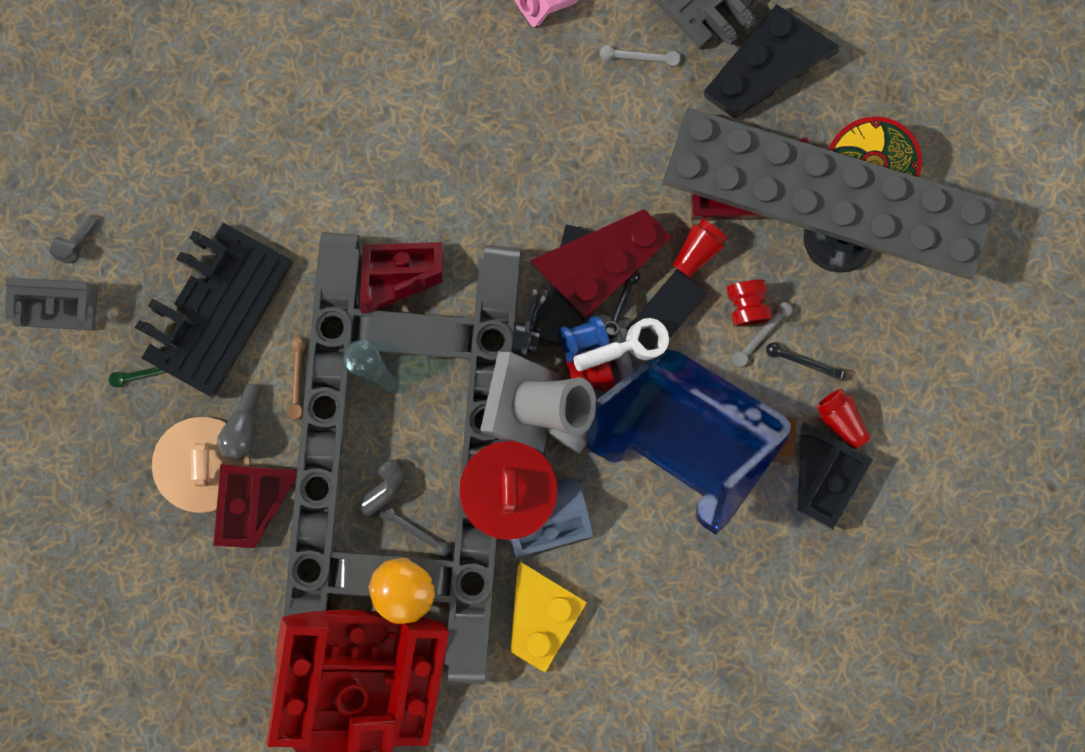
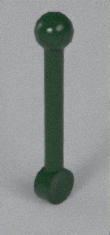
(118, 379)

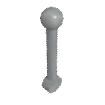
(671, 59)
(740, 358)

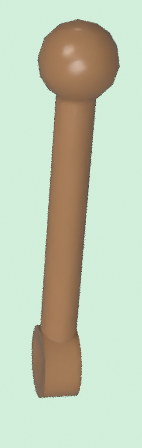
(295, 411)

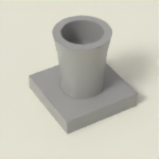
(531, 399)

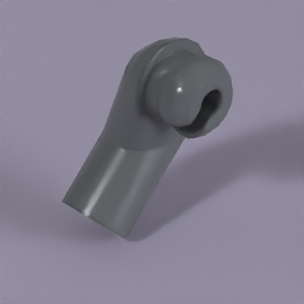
(385, 491)

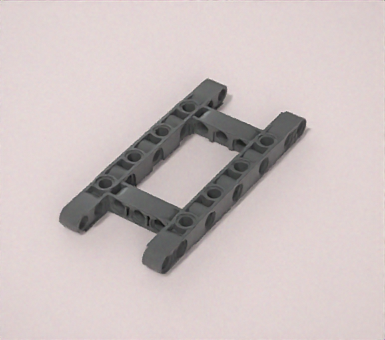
(321, 440)

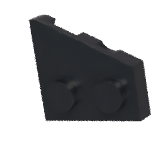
(827, 475)

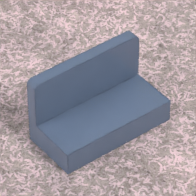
(565, 525)

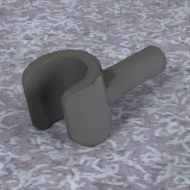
(67, 250)

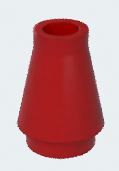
(699, 247)
(842, 417)

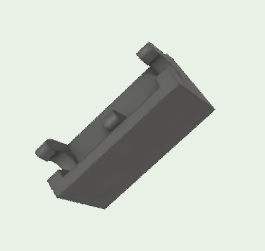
(51, 303)

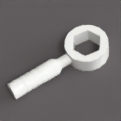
(615, 350)

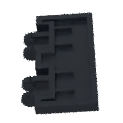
(219, 312)

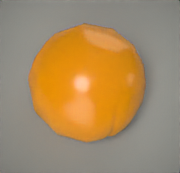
(401, 591)

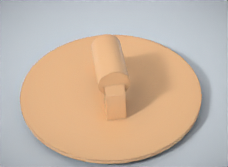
(189, 464)

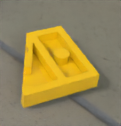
(541, 617)

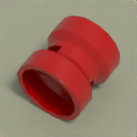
(748, 299)
(598, 376)

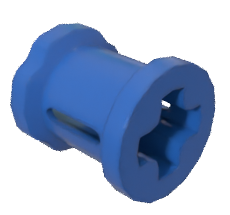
(583, 338)

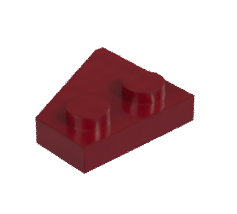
(248, 502)

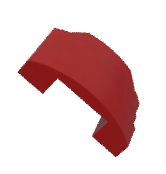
(353, 667)

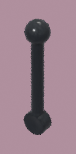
(612, 326)
(774, 350)

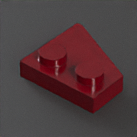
(398, 271)

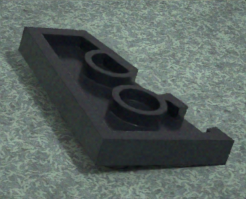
(769, 58)

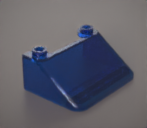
(692, 429)

